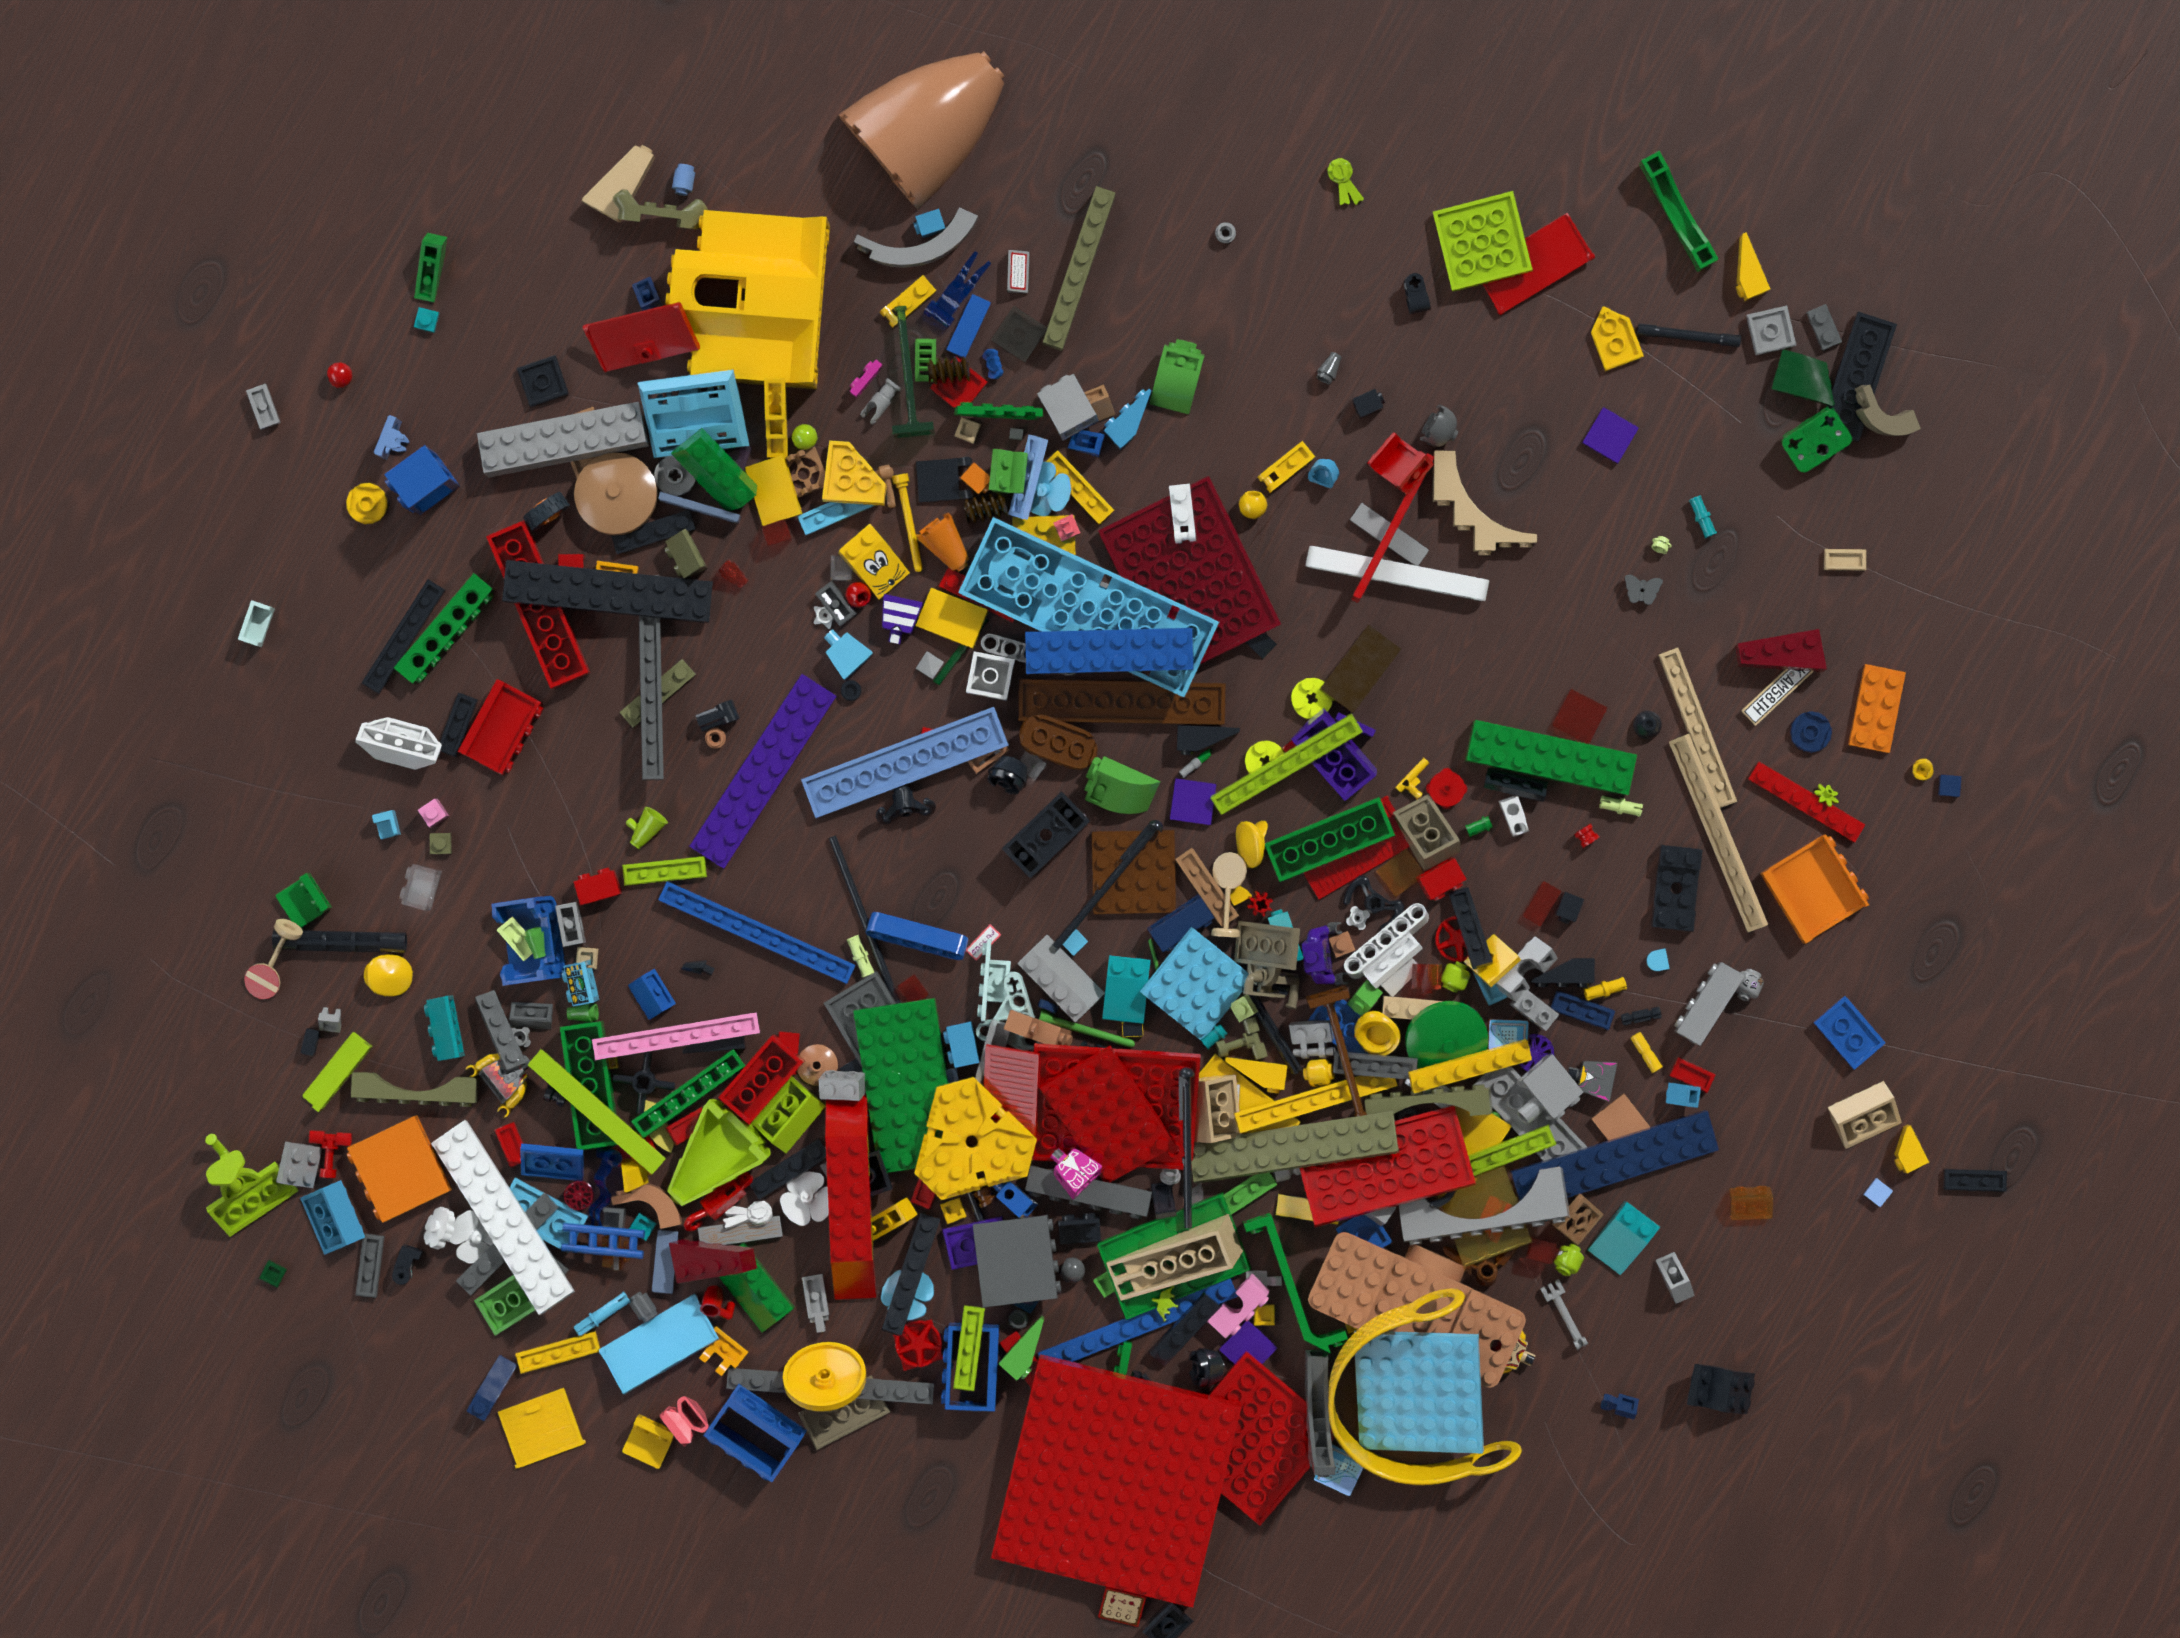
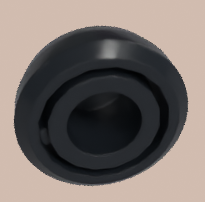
(1647, 724)

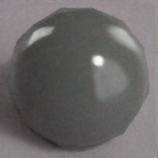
(1072, 1270)

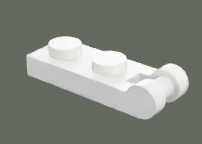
(1182, 512)

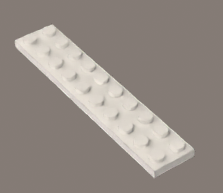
(503, 1217)

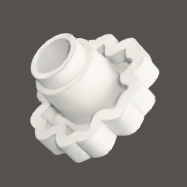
(439, 1228)

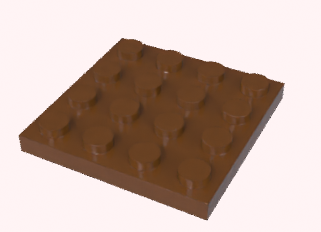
(1146, 882)

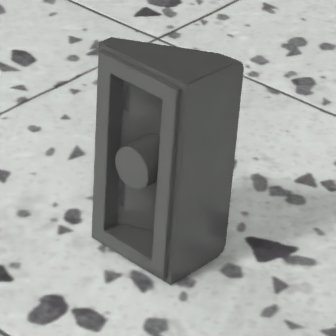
(836, 603)
(531, 1015)

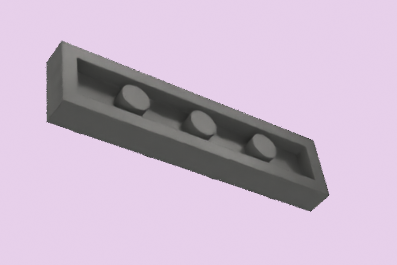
(500, 1031)
(1377, 1065)

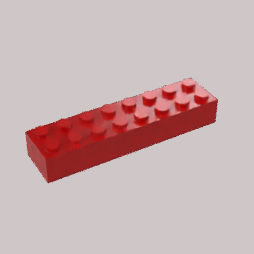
(545, 626)

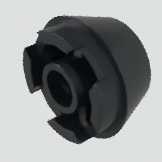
(1009, 774)
(1206, 1367)

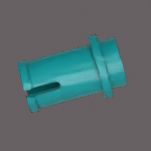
(1214, 1036)

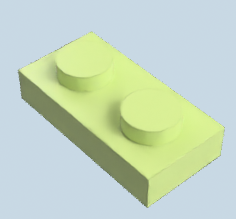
(514, 936)

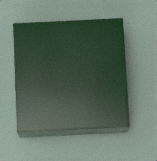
(273, 1273)

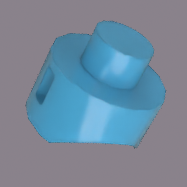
(1324, 473)

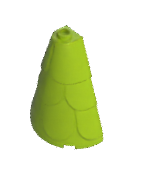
(716, 1153)

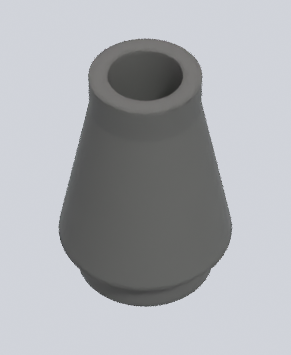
(1328, 370)

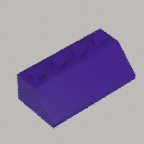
(1344, 766)

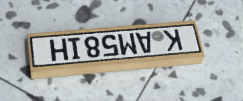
(1774, 694)

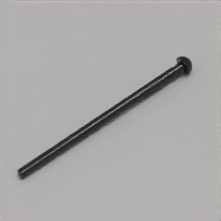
(1128, 856)
(1185, 1114)

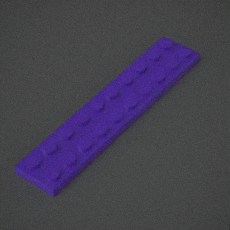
(763, 771)

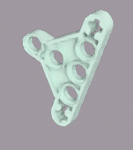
(1015, 1040)

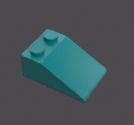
(1123, 986)
(1623, 1238)

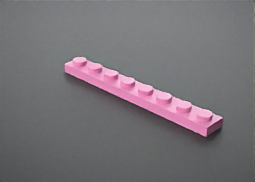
(675, 1036)

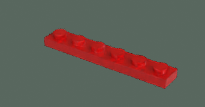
(1806, 802)

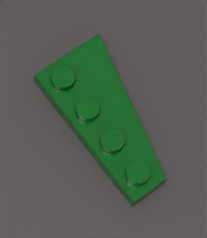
(1005, 411)

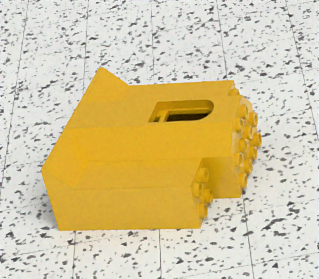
(783, 276)

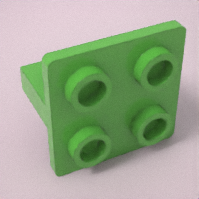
(1008, 471)

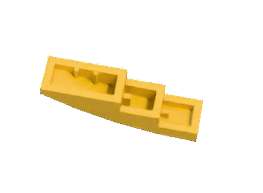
(776, 417)

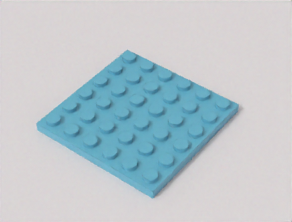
(1420, 1393)

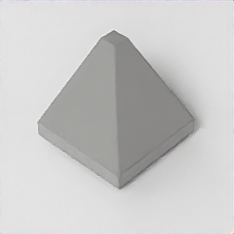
(929, 665)

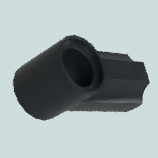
(722, 714)

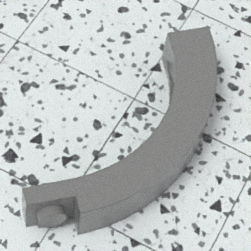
(925, 253)

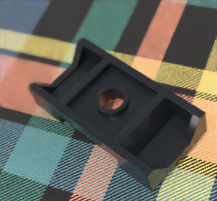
(1672, 909)

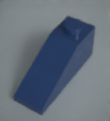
(492, 1388)

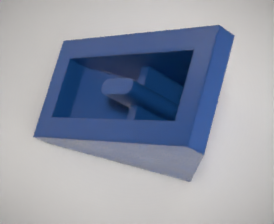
(1087, 442)

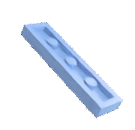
(1022, 503)

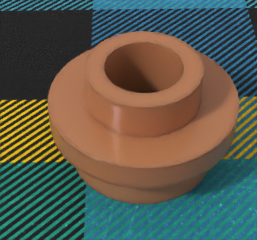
(708, 738)

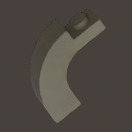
(1878, 421)

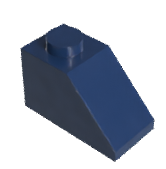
(647, 294)

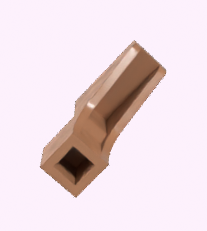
(1037, 1029)

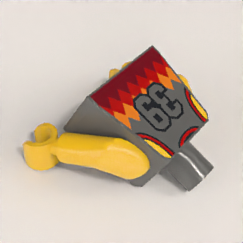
(507, 1086)

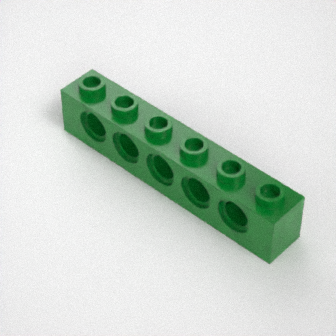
(446, 617)
(688, 1093)

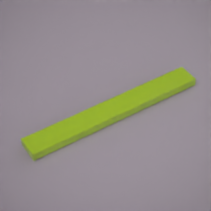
(1286, 764)
(596, 1111)

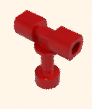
(329, 1142)

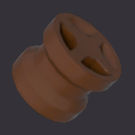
(985, 1196)

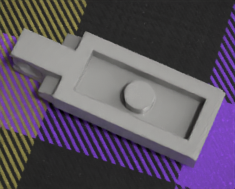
(816, 1300)

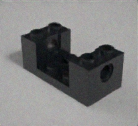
(1061, 819)

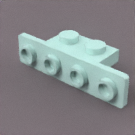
(994, 975)

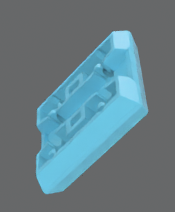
(693, 410)

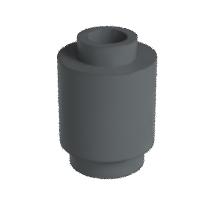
(643, 1306)

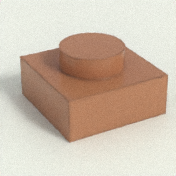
(1341, 944)

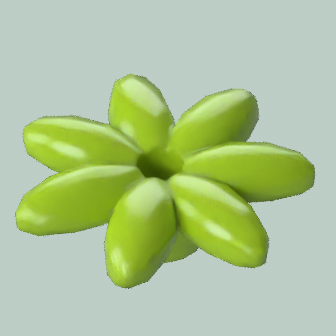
(1826, 794)

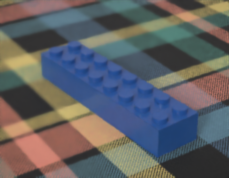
(1109, 650)

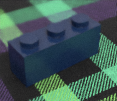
(1177, 923)

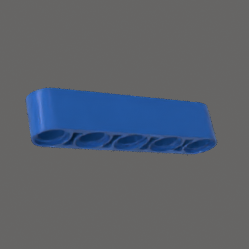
(917, 936)

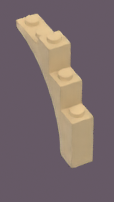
(1487, 533)

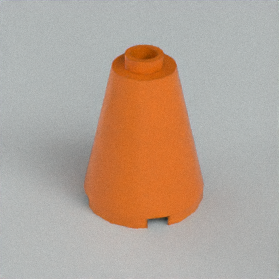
(945, 542)

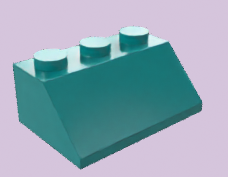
(444, 1028)

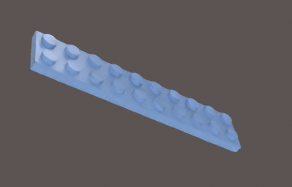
(905, 762)

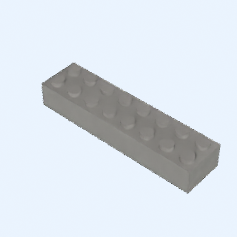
(563, 439)

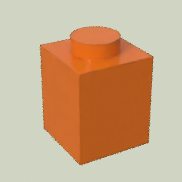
(976, 479)

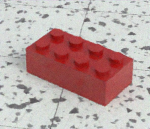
(761, 1079)

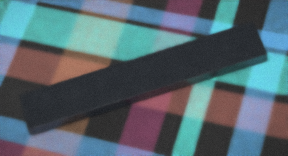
(403, 636)

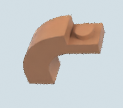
(659, 1199)

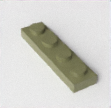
(670, 682)

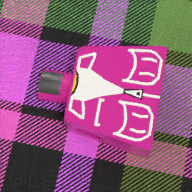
(1075, 1171)

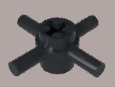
(653, 1082)

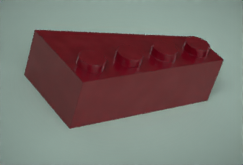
(1784, 652)
(705, 1260)

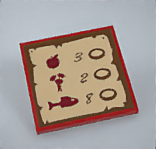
(1122, 1606)

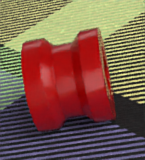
(1586, 835)

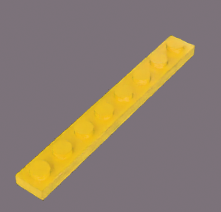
(1308, 1102)

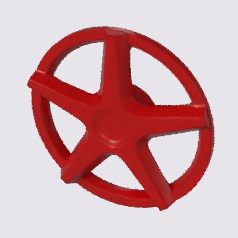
(1454, 940)
(918, 1344)

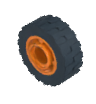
(546, 511)

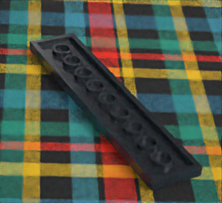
(607, 591)

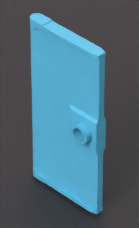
(658, 1344)

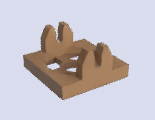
(812, 455)
(1587, 1224)

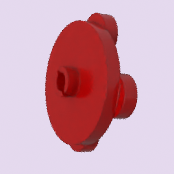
(1446, 788)

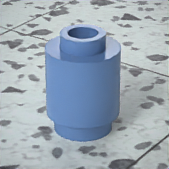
(683, 179)

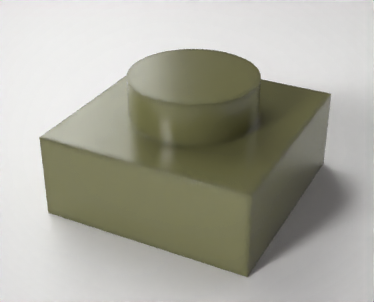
(440, 843)

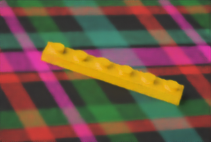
(1469, 1066)

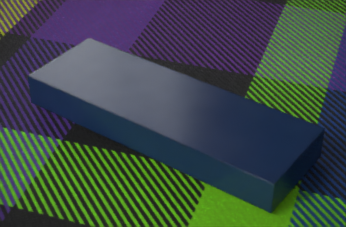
(1582, 1010)

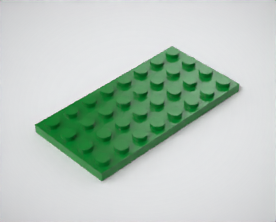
(901, 1068)

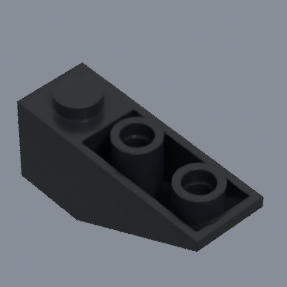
(1571, 971)

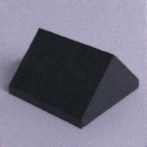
(878, 1174)
(1167, 1622)

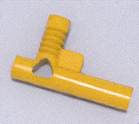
(1413, 780)

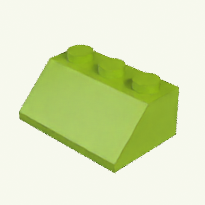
(788, 1115)

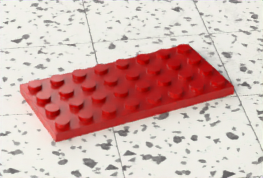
(1428, 1164)

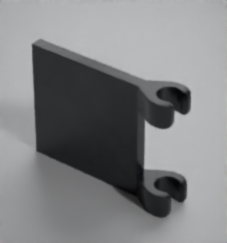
(940, 480)

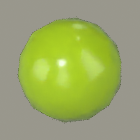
(804, 437)

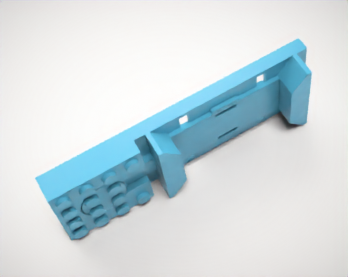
(1064, 593)

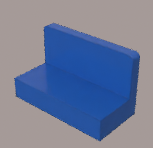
(651, 994)

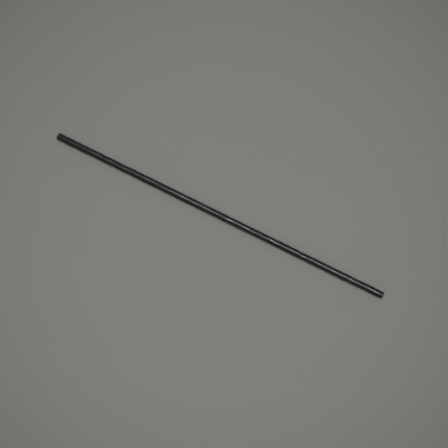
(880, 961)

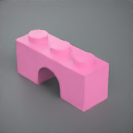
(1253, 1294)

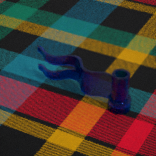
(955, 293)
(610, 1159)

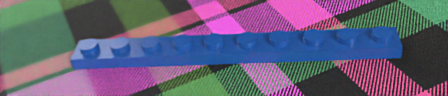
(757, 932)
(1133, 1327)

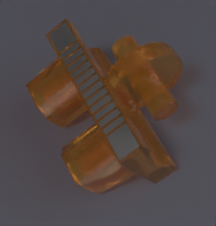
(612, 1261)

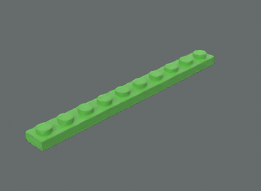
(1235, 1199)

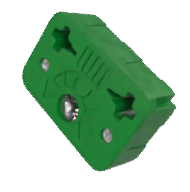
(1813, 433)

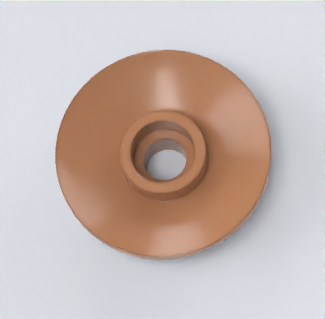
(812, 1054)

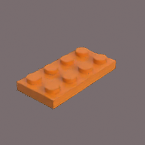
(1876, 708)

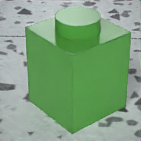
(1364, 998)

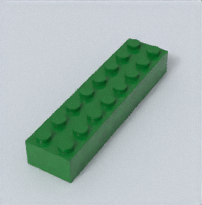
(1551, 757)

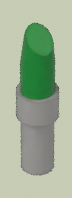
(1195, 763)

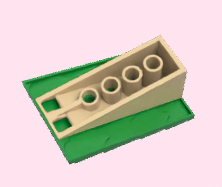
(1167, 1254)

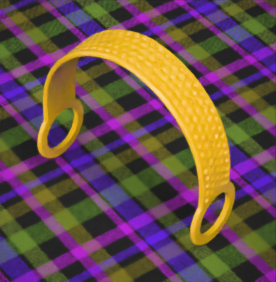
(1391, 1470)

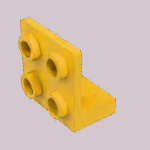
(648, 1441)

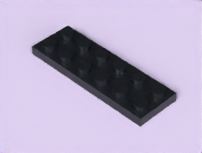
(1860, 366)

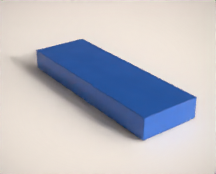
(968, 326)

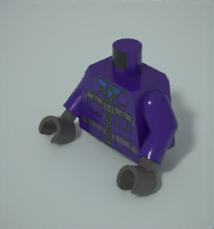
(1317, 955)

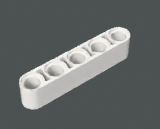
(1391, 931)

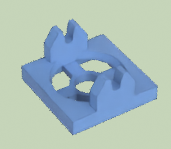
(390, 438)

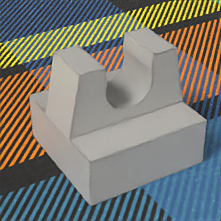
(330, 1022)

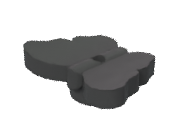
(1650, 589)

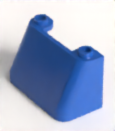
(531, 914)

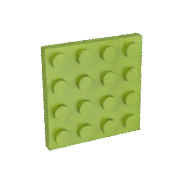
(1482, 241)

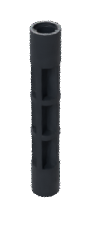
(345, 941)

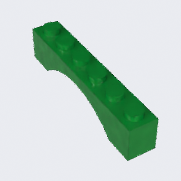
(1669, 197)

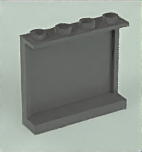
(1016, 1261)

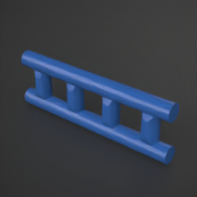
(613, 1233)

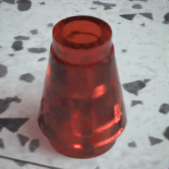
(732, 573)

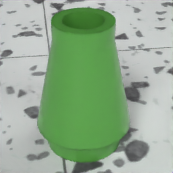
(536, 942)
(584, 1012)

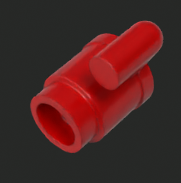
(712, 1303)

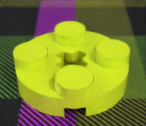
(1300, 702)
(1259, 750)

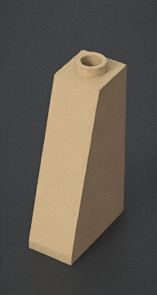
(624, 175)

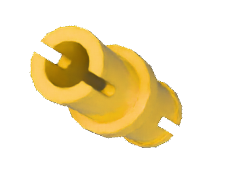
(1605, 989)

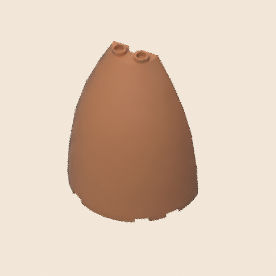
(927, 121)

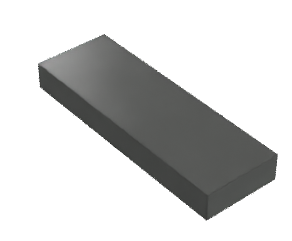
(370, 1265)

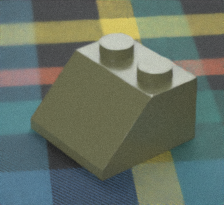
(685, 554)

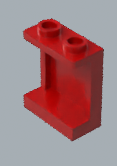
(1400, 463)

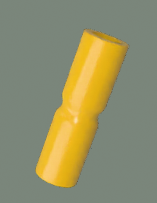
(1647, 1054)

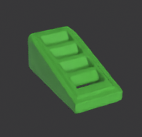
(923, 342)

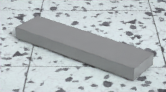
(1377, 527)

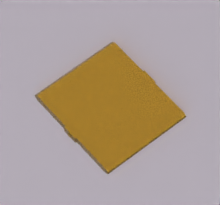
(1486, 1199)

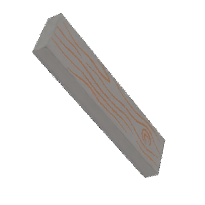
(741, 1233)

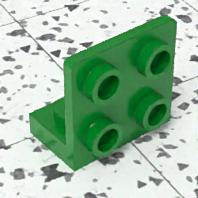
(303, 900)

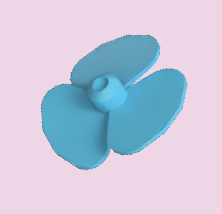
(1050, 494)
(924, 1293)

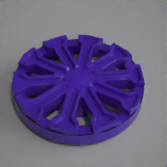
(1536, 1050)

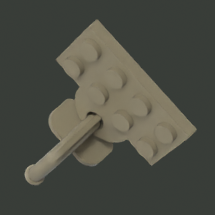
(1267, 952)

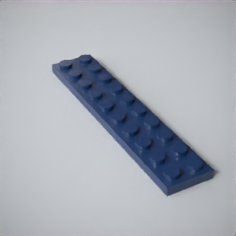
(1626, 1155)

